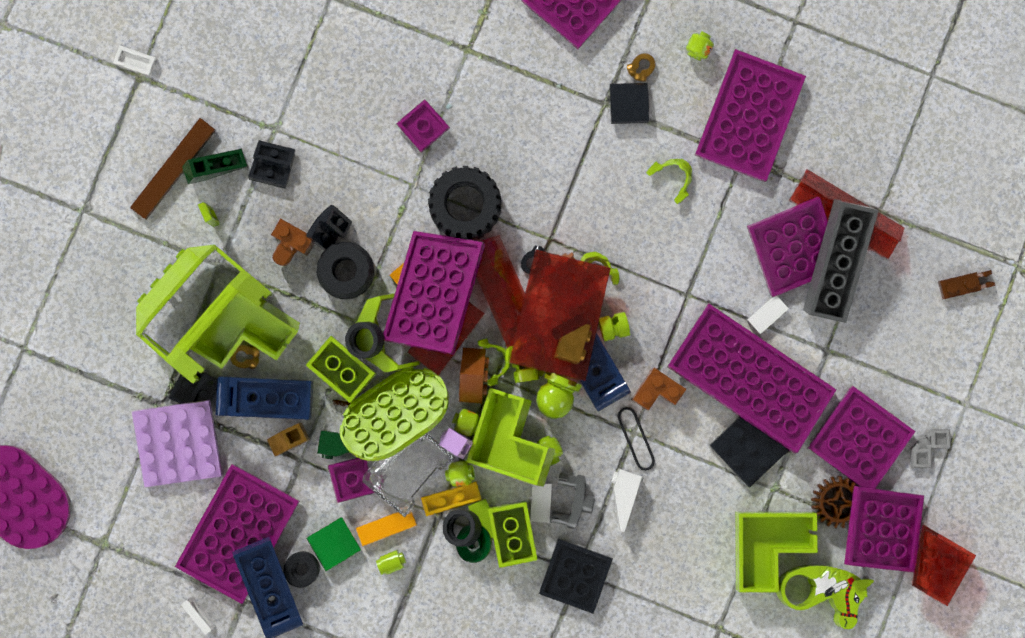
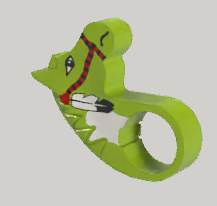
(839, 586)

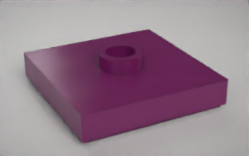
(423, 125)
(347, 479)

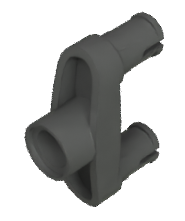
(581, 502)

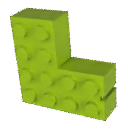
(242, 320)
(500, 444)
(761, 538)

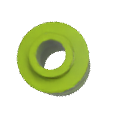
(391, 562)

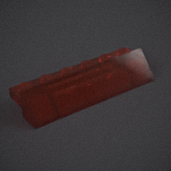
(885, 232)
(501, 287)

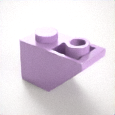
(455, 443)

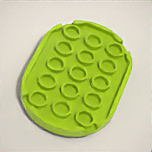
(394, 414)

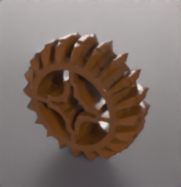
(837, 511)

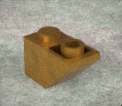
(572, 345)
(288, 439)

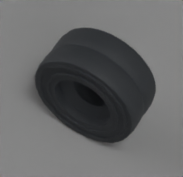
(309, 561)

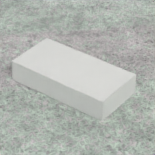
(135, 61)
(767, 314)
(541, 503)
(198, 615)

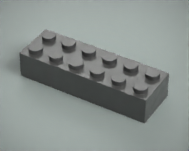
(840, 260)

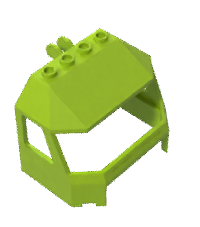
(169, 284)

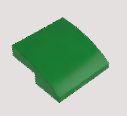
(333, 544)

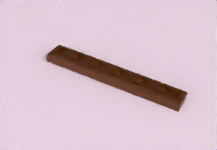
(172, 169)

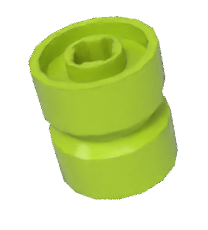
(614, 326)
(524, 375)

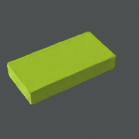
(208, 214)
(481, 510)

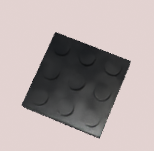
(747, 450)
(575, 576)

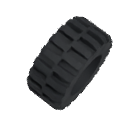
(458, 178)

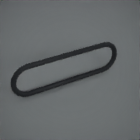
(643, 435)

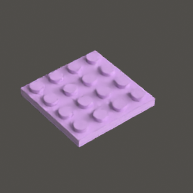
(177, 443)

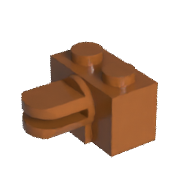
(291, 241)

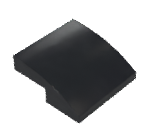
(629, 103)
(271, 164)
(329, 227)
(188, 392)

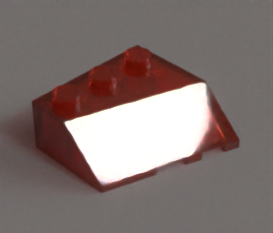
(940, 566)

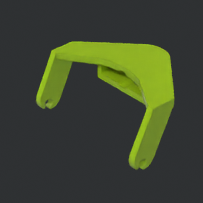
(365, 339)

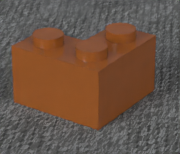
(473, 375)
(657, 385)

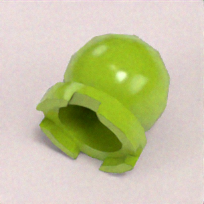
(556, 397)

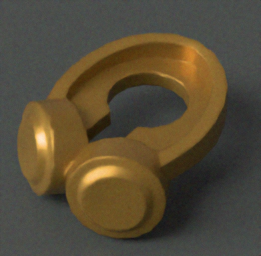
(632, 67)
(248, 363)

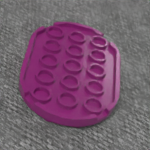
(31, 501)

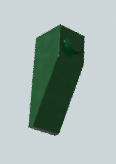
(213, 165)
(331, 445)

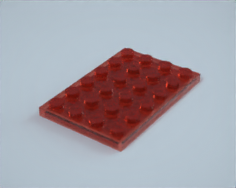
(557, 301)

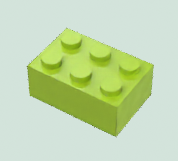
(341, 369)
(512, 534)

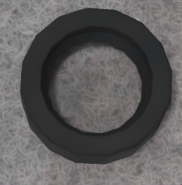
(378, 340)
(448, 529)

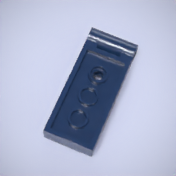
(608, 384)
(274, 398)
(264, 579)

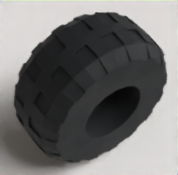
(335, 254)

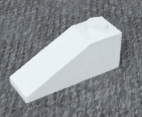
(625, 491)

